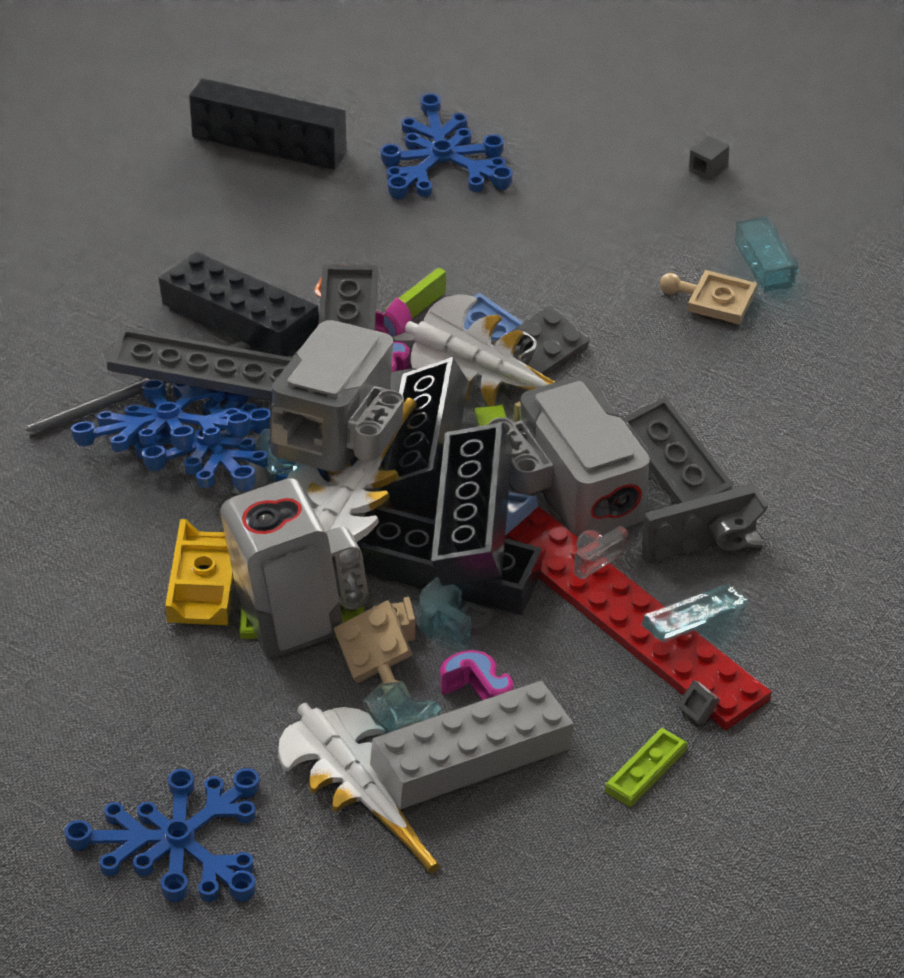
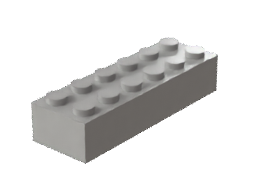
(470, 744)

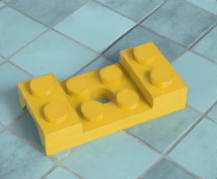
(196, 593)

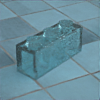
(766, 254)

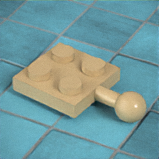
(715, 295)
(373, 643)

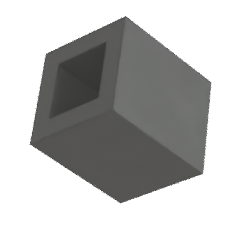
(709, 158)

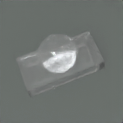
(598, 550)

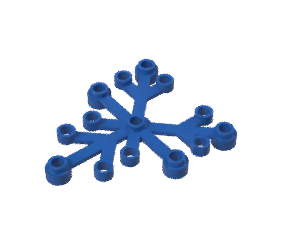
(442, 151)
(165, 414)
(243, 476)
(178, 836)

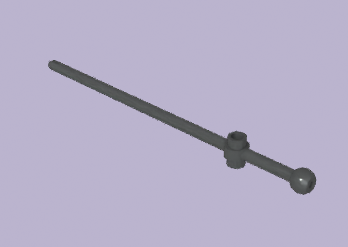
(102, 402)

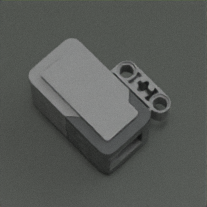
(336, 399)
(578, 456)
(290, 568)

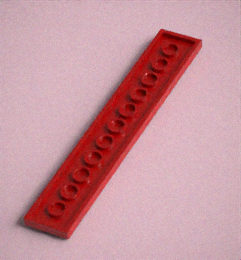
(619, 608)

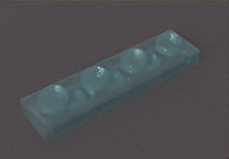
(694, 612)

